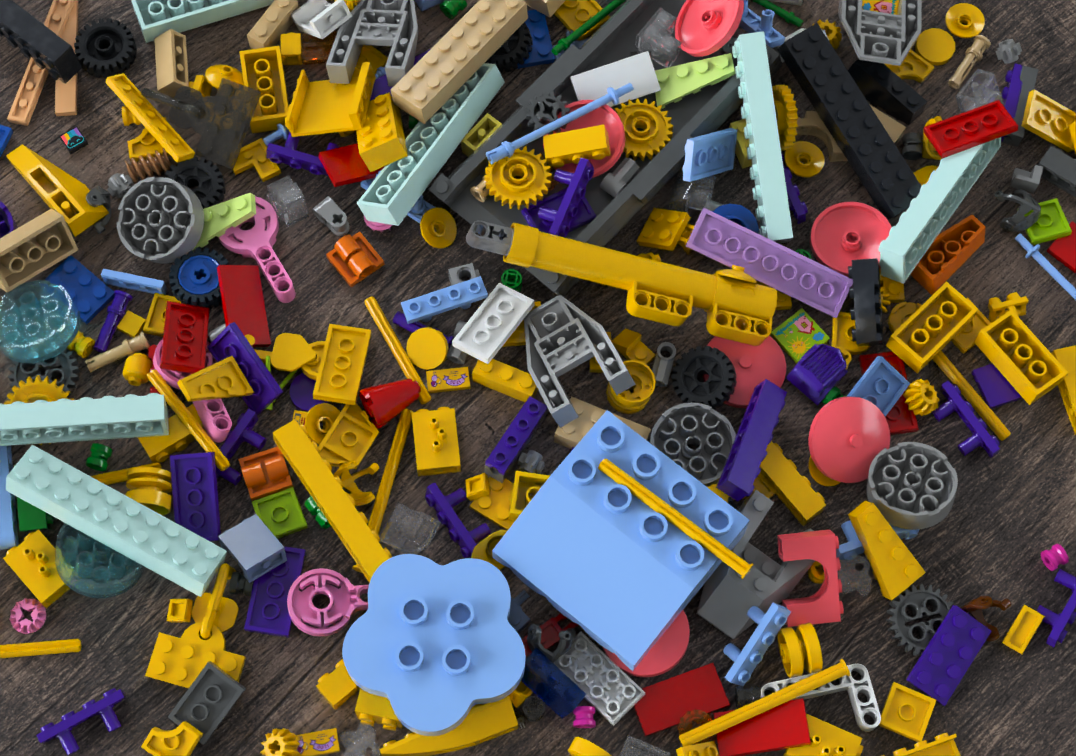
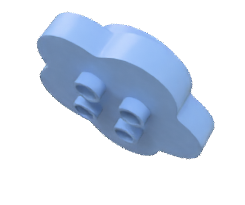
(435, 641)

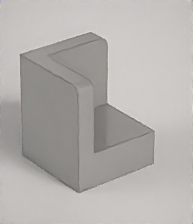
(1026, 180)

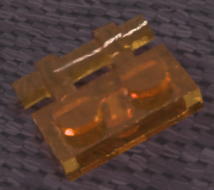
(314, 51)

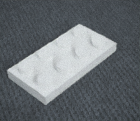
(493, 323)

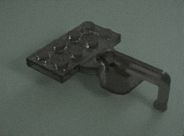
(218, 119)

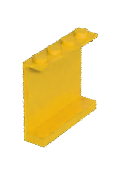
(328, 106)

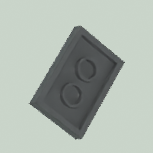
(207, 701)

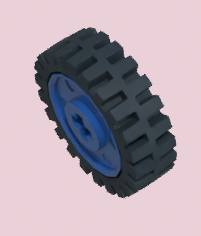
(196, 278)

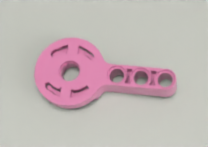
(258, 244)
(210, 419)
(343, 601)

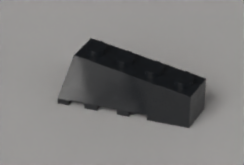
(887, 90)
(867, 302)

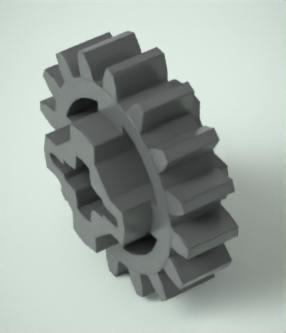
(547, 104)

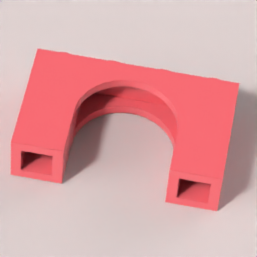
(825, 603)

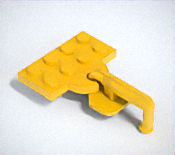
(333, 363)
(183, 658)

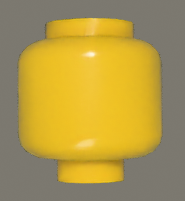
(137, 368)

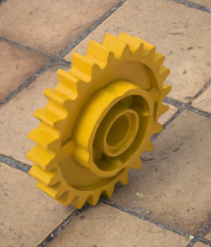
(786, 115)
(656, 128)
(522, 191)
(37, 390)

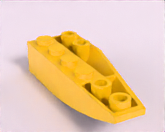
(57, 189)
(479, 726)

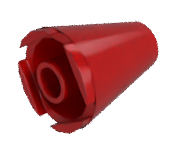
(388, 400)

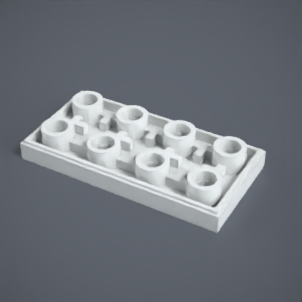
(634, 70)
(602, 680)

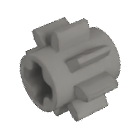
(1008, 51)
(119, 185)
(531, 462)

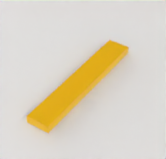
(150, 117)

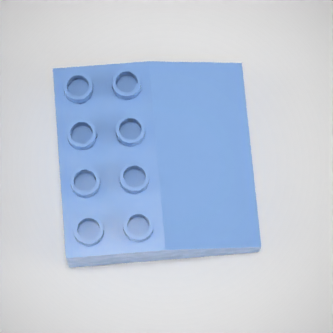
(609, 554)

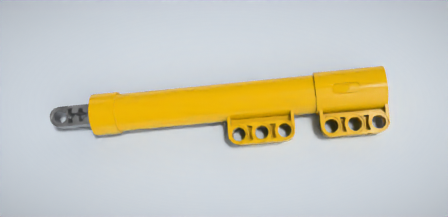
(648, 281)

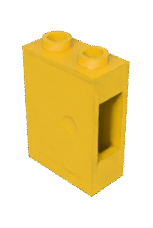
(436, 441)
(36, 567)
(827, 741)

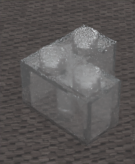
(658, 39)
(978, 91)
(287, 200)

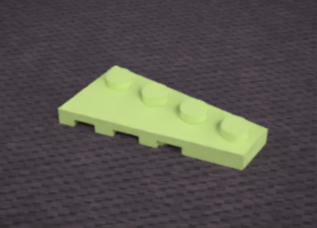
(691, 77)
(225, 215)

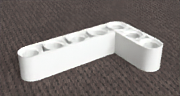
(846, 683)

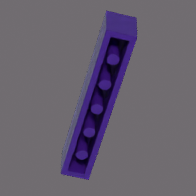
(752, 440)

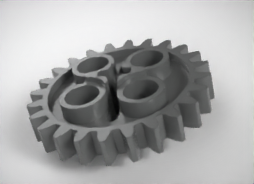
(51, 370)
(916, 601)

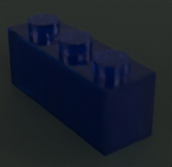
(551, 684)

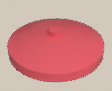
(707, 25)
(614, 127)
(847, 234)
(751, 366)
(847, 438)
(664, 654)

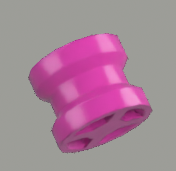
(1054, 557)
(584, 717)

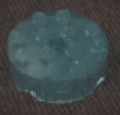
(37, 321)
(92, 566)

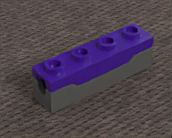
(1020, 82)
(515, 439)

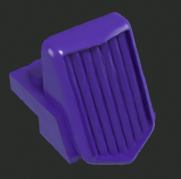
(818, 372)

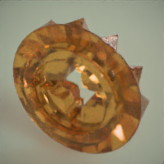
(697, 716)

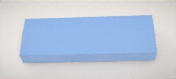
(133, 282)

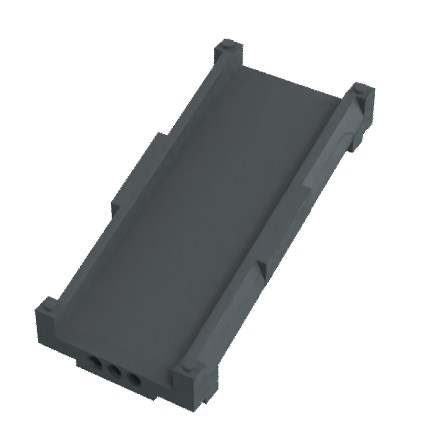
(691, 117)

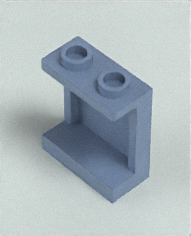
(253, 547)

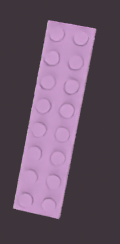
(769, 262)

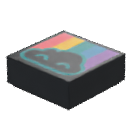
(73, 140)

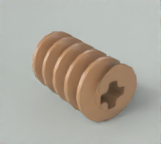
(148, 166)

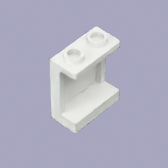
(320, 17)

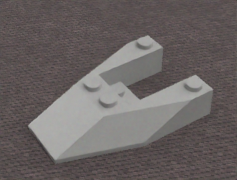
(376, 24)
(881, 35)
(561, 339)
(729, 597)

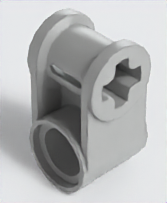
(332, 216)

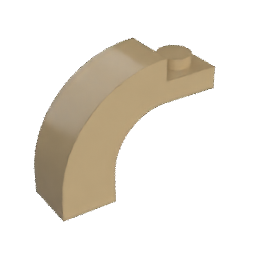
(814, 126)

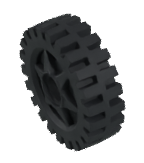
(513, 50)
(101, 61)
(201, 174)
(700, 362)

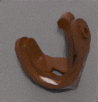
(983, 602)

